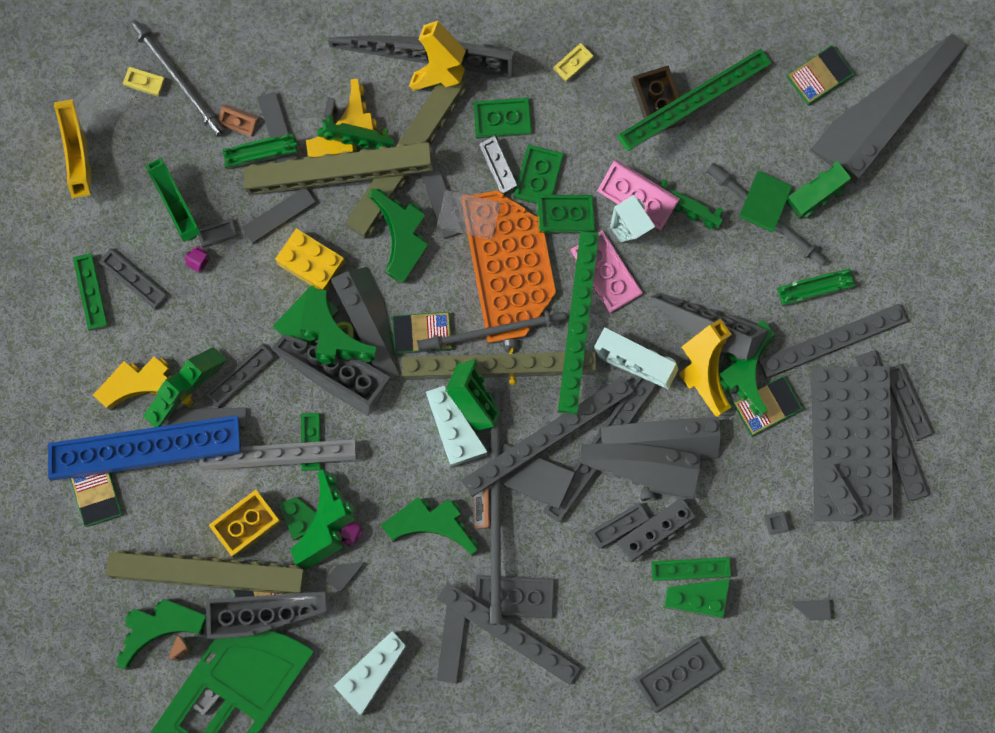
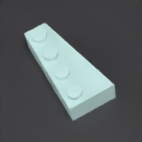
(630, 219)
(635, 358)
(455, 432)
(369, 674)

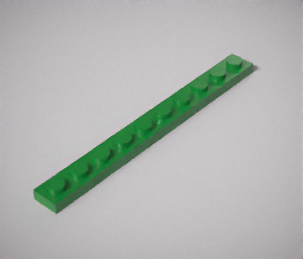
(693, 100)
(578, 323)

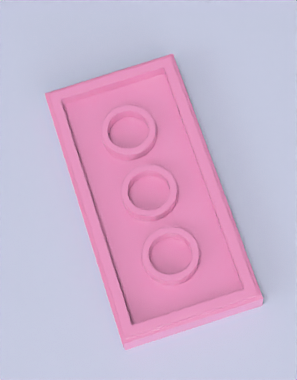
(624, 182)
(611, 277)

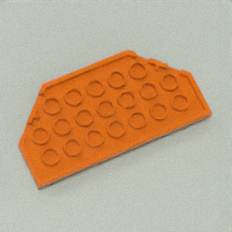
(511, 269)

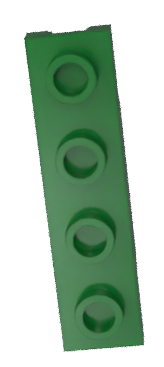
(354, 135)
(260, 151)
(695, 210)
(816, 287)

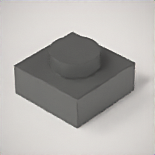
(776, 523)

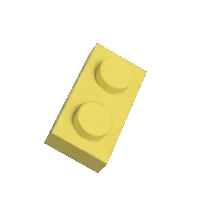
(573, 62)
(144, 81)

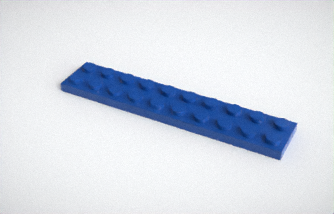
(144, 448)

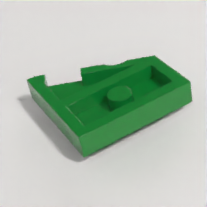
(297, 516)

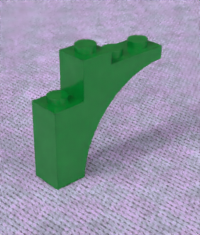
(173, 200)
(402, 222)
(331, 339)
(742, 376)
(182, 384)
(441, 521)
(323, 535)
(146, 628)

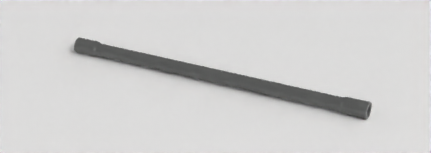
(496, 608)

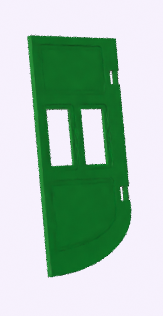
(246, 673)

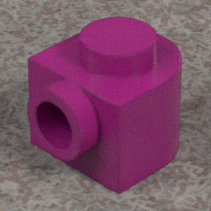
(197, 259)
(351, 533)

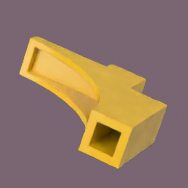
(444, 58)
(354, 116)
(75, 149)
(704, 371)
(128, 383)

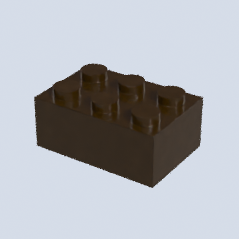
(655, 90)

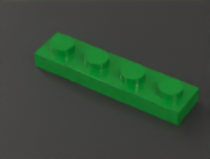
(90, 292)
(690, 569)

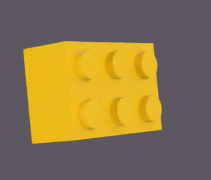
(310, 260)
(245, 524)

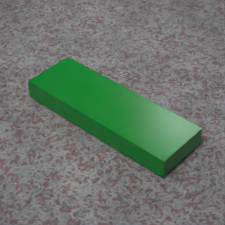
(310, 433)

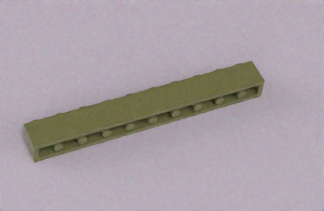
(422, 129)
(338, 168)
(493, 365)
(205, 573)

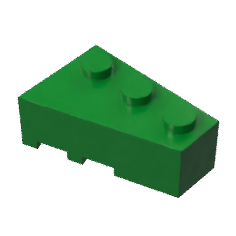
(819, 191)
(471, 397)
(698, 598)

